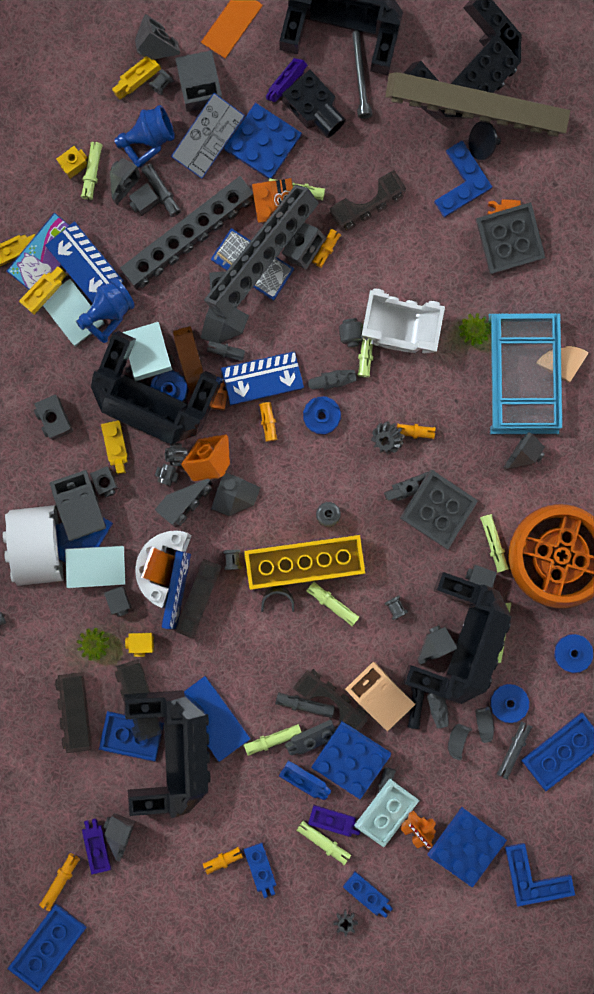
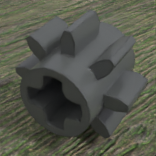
(175, 454)
(166, 474)
(340, 922)

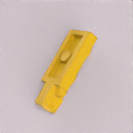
(136, 77)
(12, 248)
(42, 290)
(115, 445)

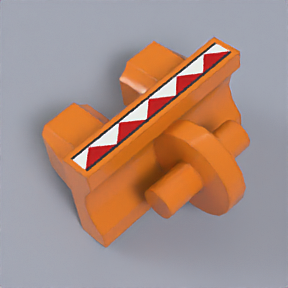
(422, 828)

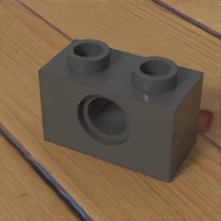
(304, 245)
(52, 406)

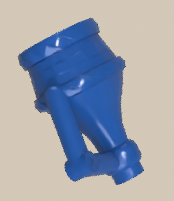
(151, 129)
(109, 303)

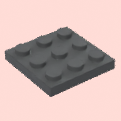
(510, 238)
(438, 509)

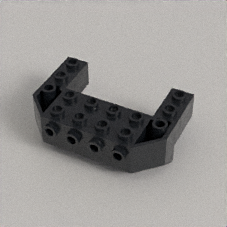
(366, 16)
(494, 61)
(144, 405)
(477, 644)
(184, 753)

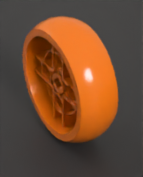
(551, 589)

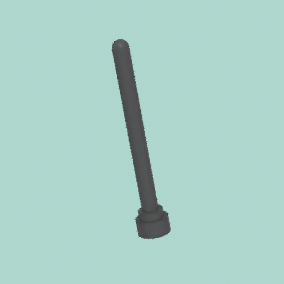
(364, 110)

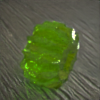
(468, 325)
(86, 644)

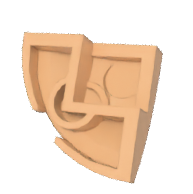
(571, 361)

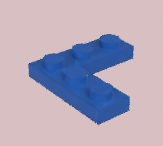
(474, 178)
(531, 891)

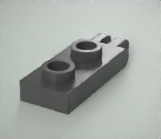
(310, 738)

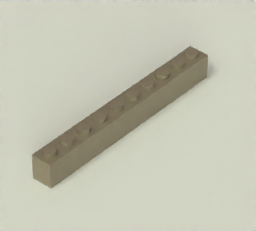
(476, 103)

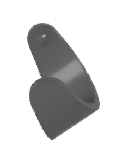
(280, 590)
(485, 724)
(457, 740)

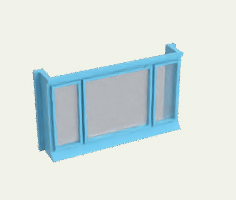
(526, 373)

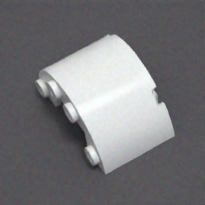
(402, 324)
(172, 539)
(32, 545)

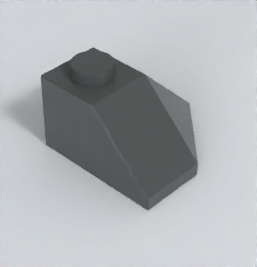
(154, 41)
(123, 178)
(221, 329)
(526, 452)
(234, 495)
(436, 644)
(118, 834)

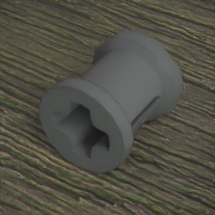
(161, 82)
(232, 559)
(396, 607)

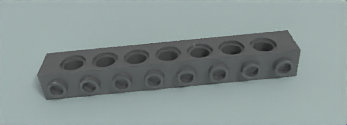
(237, 188)
(261, 251)

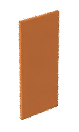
(231, 25)
(159, 567)

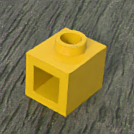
(72, 161)
(140, 643)

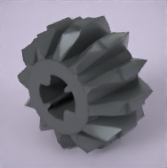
(394, 438)

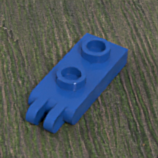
(304, 781)
(260, 869)
(367, 894)

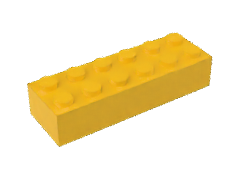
(304, 562)

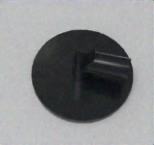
(483, 140)

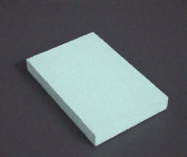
(66, 307)
(149, 352)
(95, 566)
(386, 813)

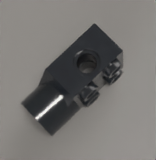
(313, 104)

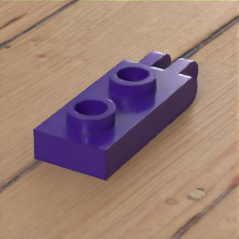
(286, 79)
(333, 821)
(96, 847)

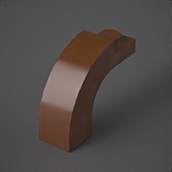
(188, 356)

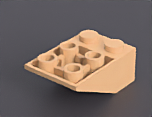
(380, 696)

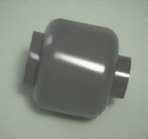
(350, 332)
(324, 520)

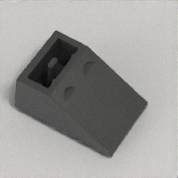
(198, 79)
(179, 503)
(78, 505)

